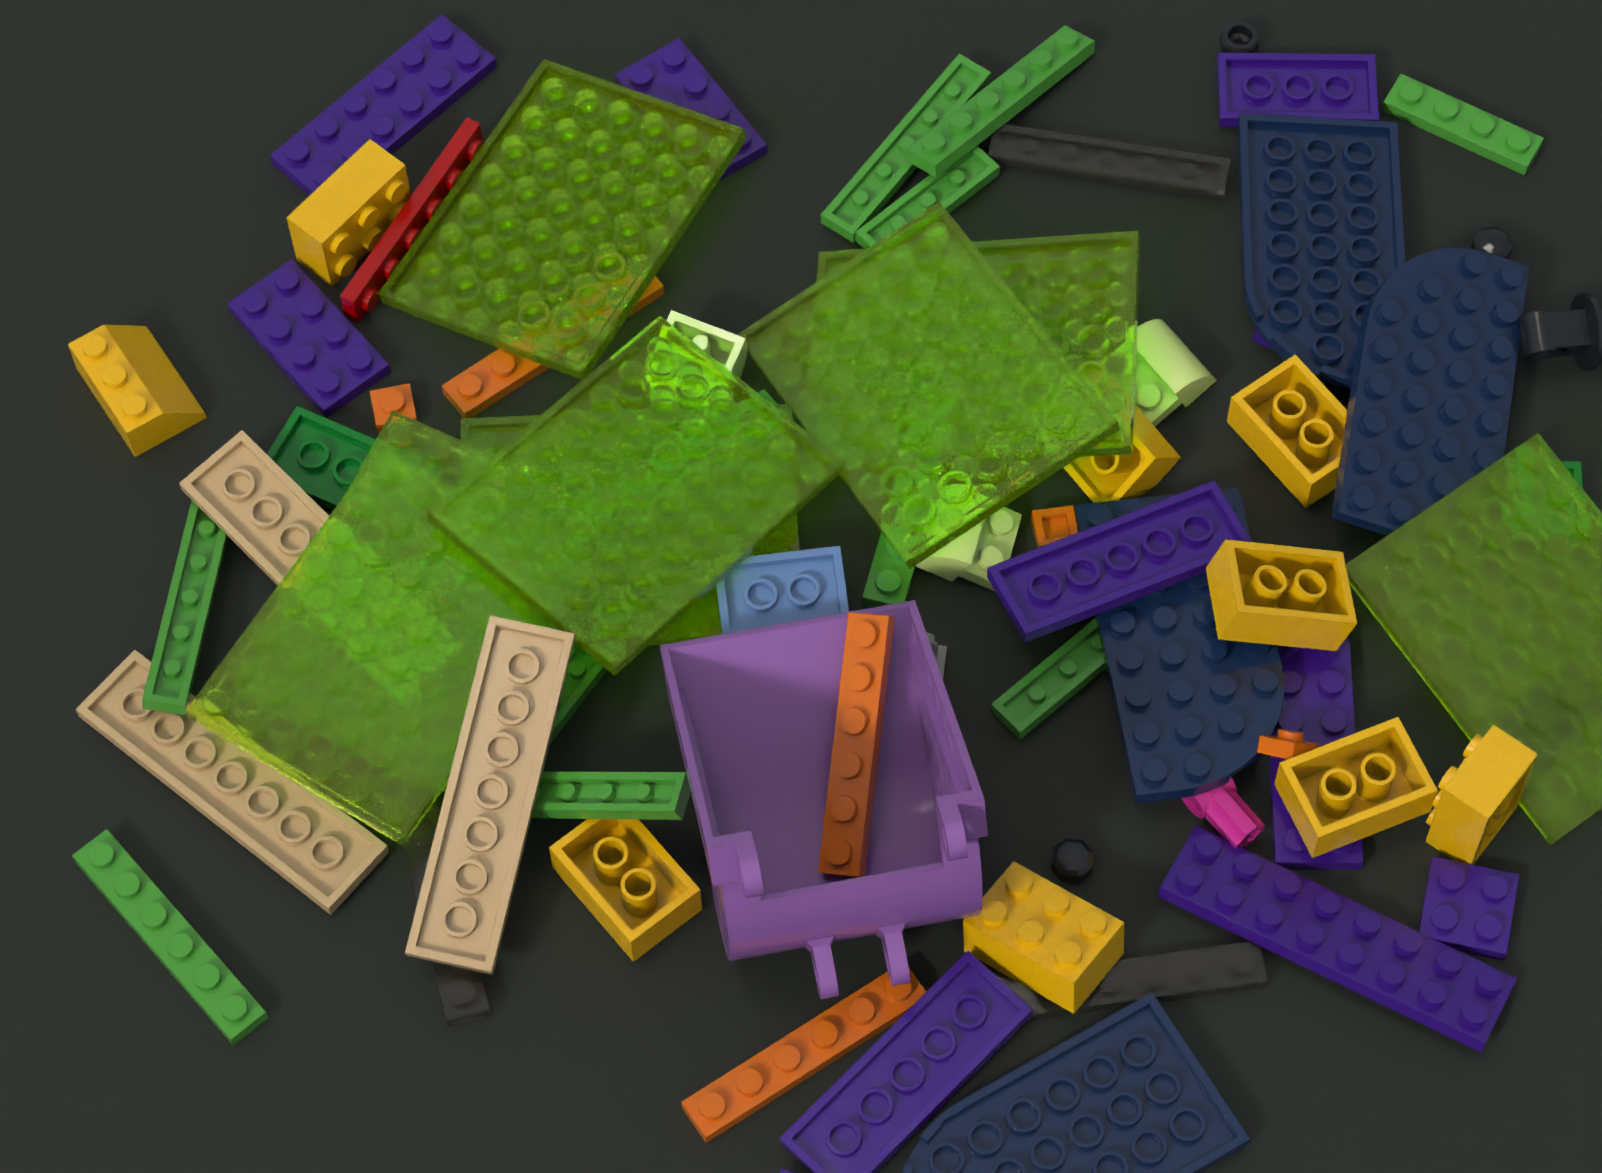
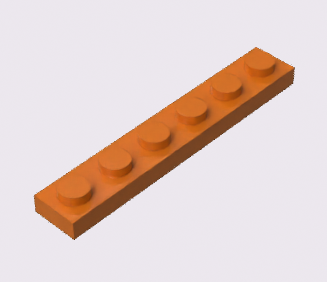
(505, 372)
(856, 745)
(800, 1055)

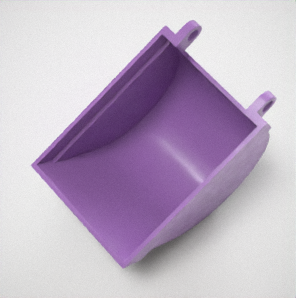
(757, 757)

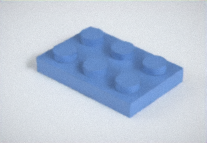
(782, 589)

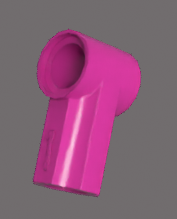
(1227, 814)

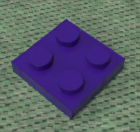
(1469, 907)

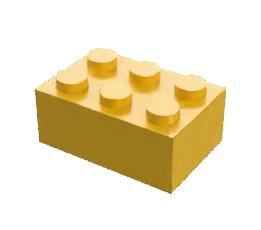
(349, 213)
(1292, 428)
(1280, 595)
(1355, 787)
(1479, 795)
(626, 881)
(1044, 937)

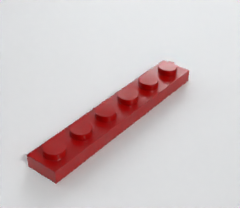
(363, 289)

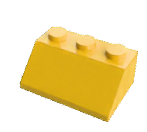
(135, 385)
(1127, 474)

